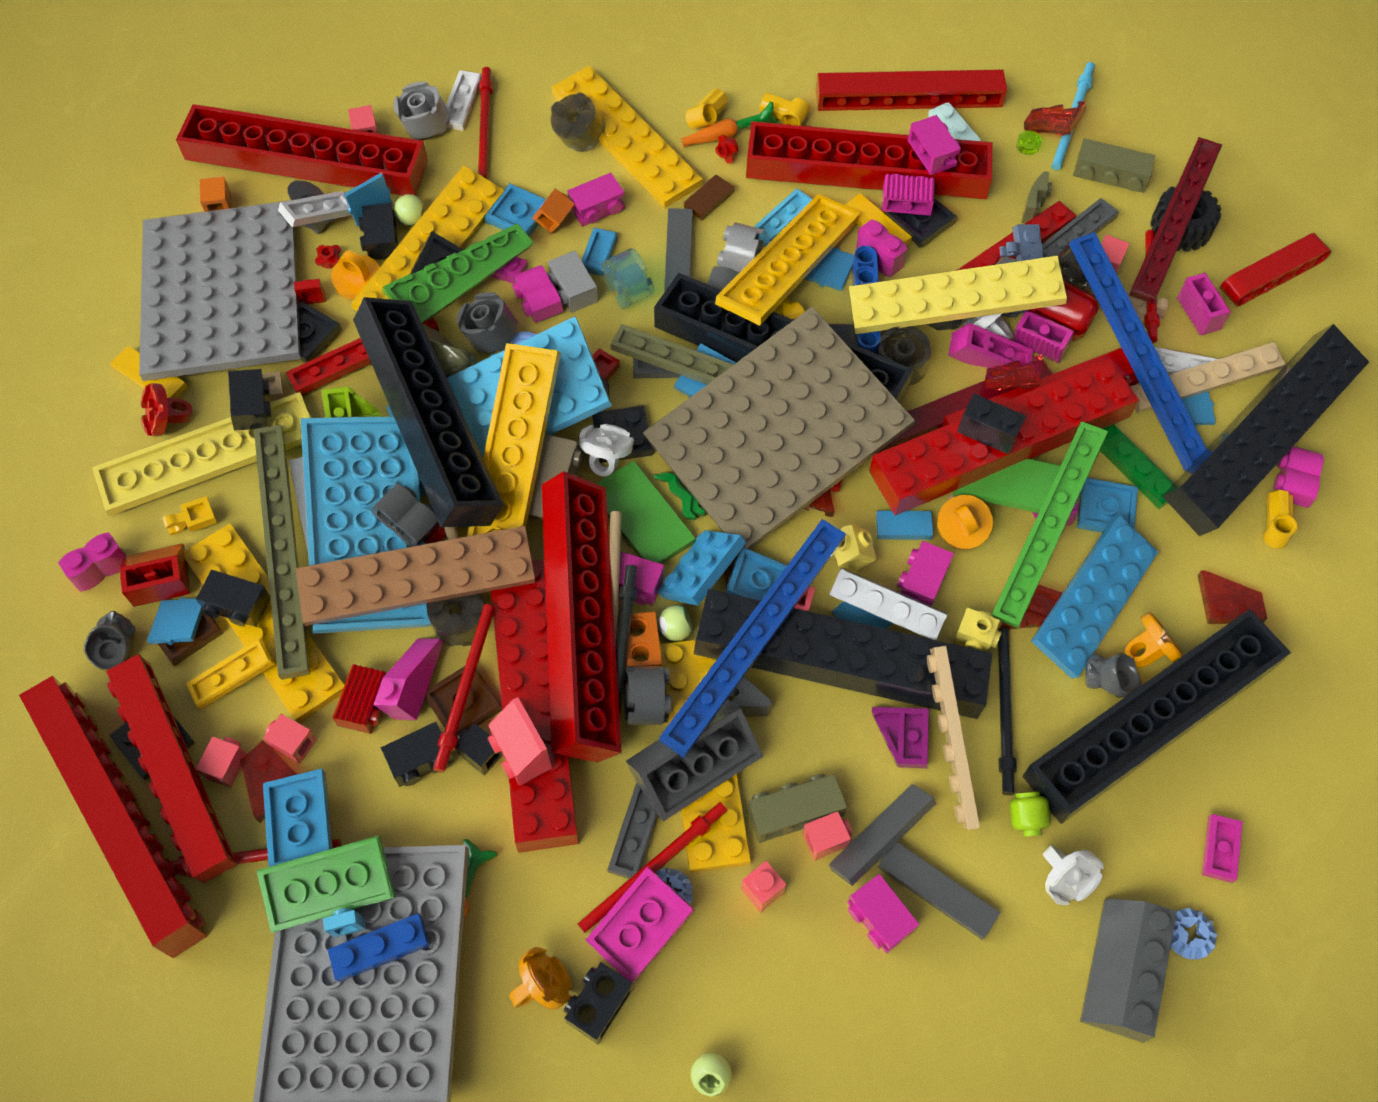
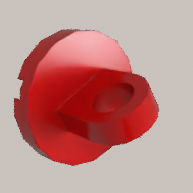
(162, 410)

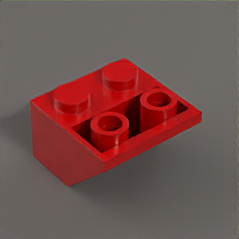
(155, 575)

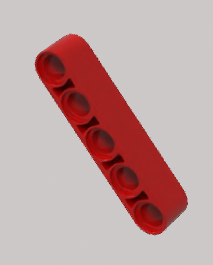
(1275, 269)

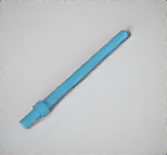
(1083, 84)

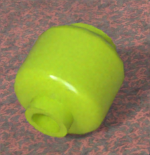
(1030, 813)

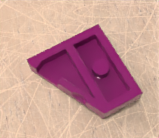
(905, 734)

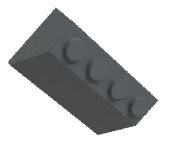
(719, 753)
(1129, 968)

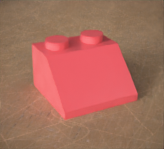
(519, 743)

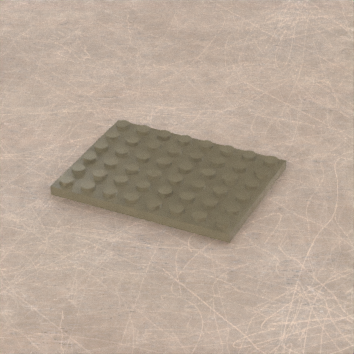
(778, 429)

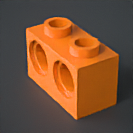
(646, 643)

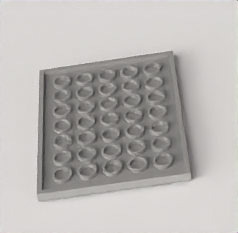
(218, 291)
(385, 1029)

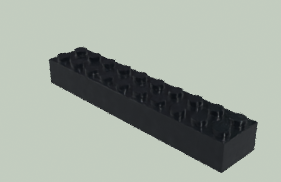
(691, 314)
(427, 414)
(1265, 430)
(848, 655)
(1155, 715)

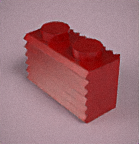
(356, 703)

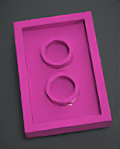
(640, 925)

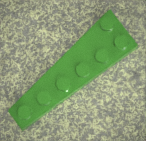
(459, 273)

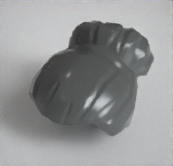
(109, 641)
(1114, 675)

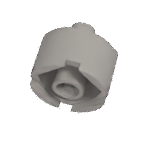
(421, 110)
(741, 246)

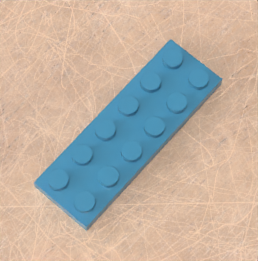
(1094, 597)

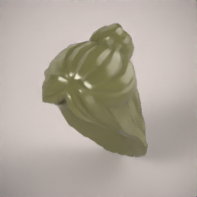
(450, 357)

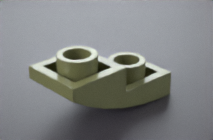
(1036, 197)

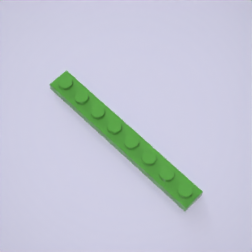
(1049, 525)

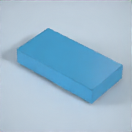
(598, 250)
(904, 526)

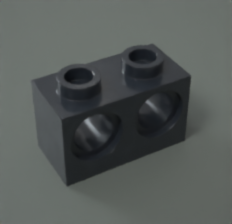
(605, 1005)

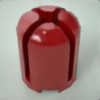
(1075, 314)

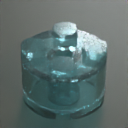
(627, 277)

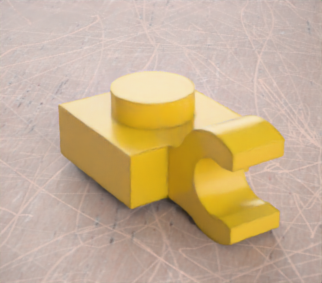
(194, 515)

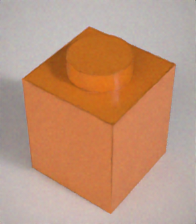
(215, 194)
(553, 210)

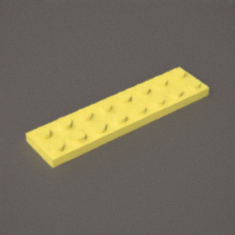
(957, 295)
(190, 458)

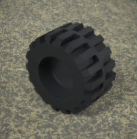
(1201, 223)

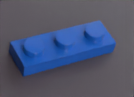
(378, 947)

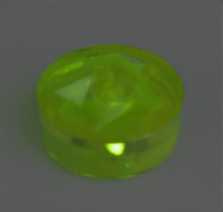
(1028, 142)

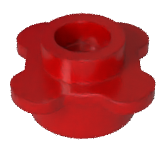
(726, 148)
(327, 256)

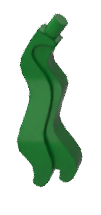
(689, 503)

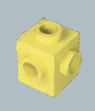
(855, 549)
(978, 630)

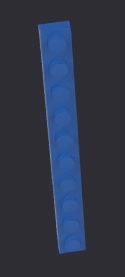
(1138, 349)
(751, 639)

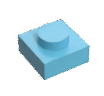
(344, 922)

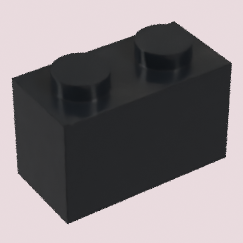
(379, 230)
(247, 399)
(991, 423)
(233, 599)
(414, 755)

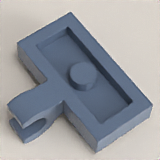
(1026, 243)

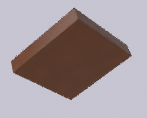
(479, 706)

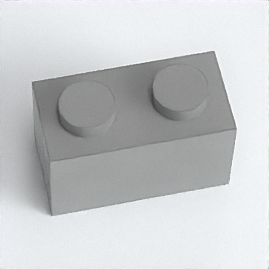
(572, 281)

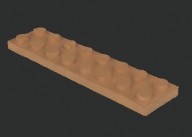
(414, 575)

